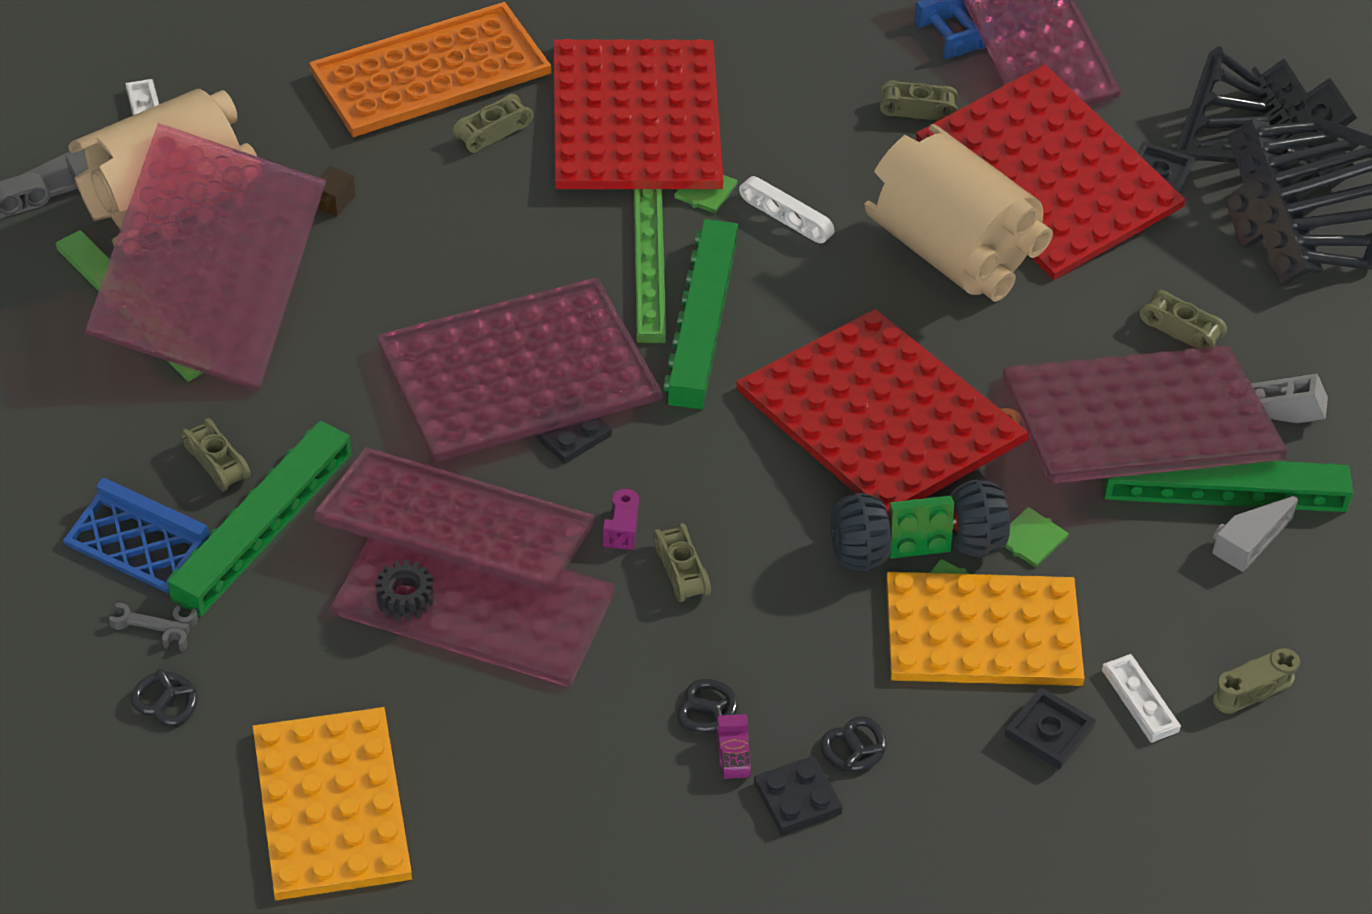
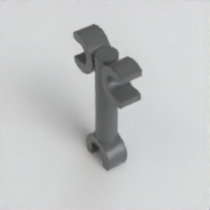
(172, 630)

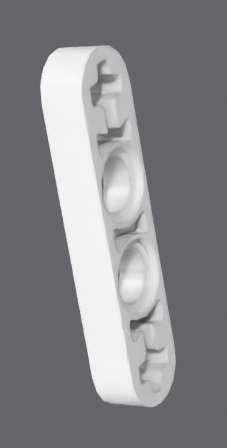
(812, 223)

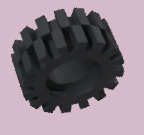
(404, 576)

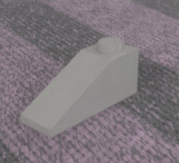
(1293, 398)
(1251, 532)

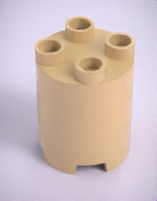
(119, 150)
(958, 213)

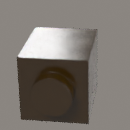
(337, 192)

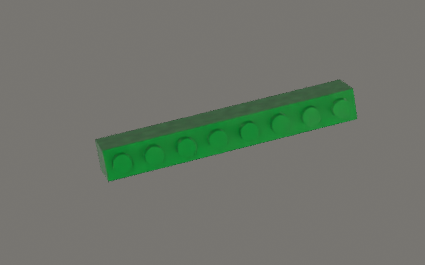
(702, 314)
(1241, 485)
(259, 518)

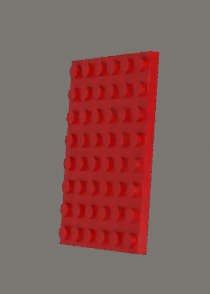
(636, 115)
(1068, 159)
(881, 411)

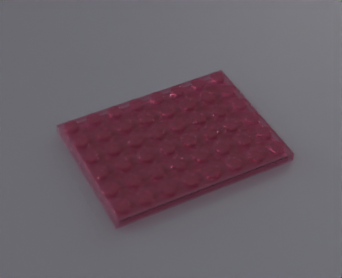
(206, 257)
(517, 369)
(1142, 414)

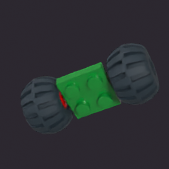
(971, 516)

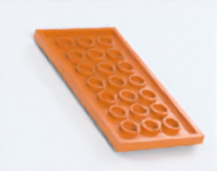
(429, 68)

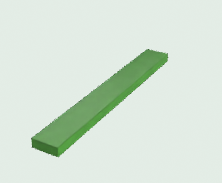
(93, 265)
(649, 266)

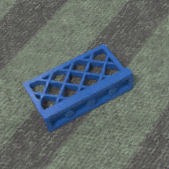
(145, 511)

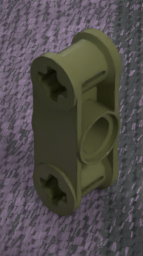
(917, 100)
(493, 123)
(1183, 320)
(215, 454)
(681, 562)
(1256, 680)

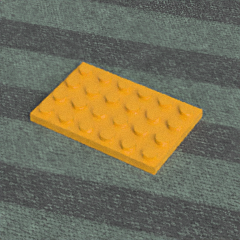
(983, 629)
(331, 803)

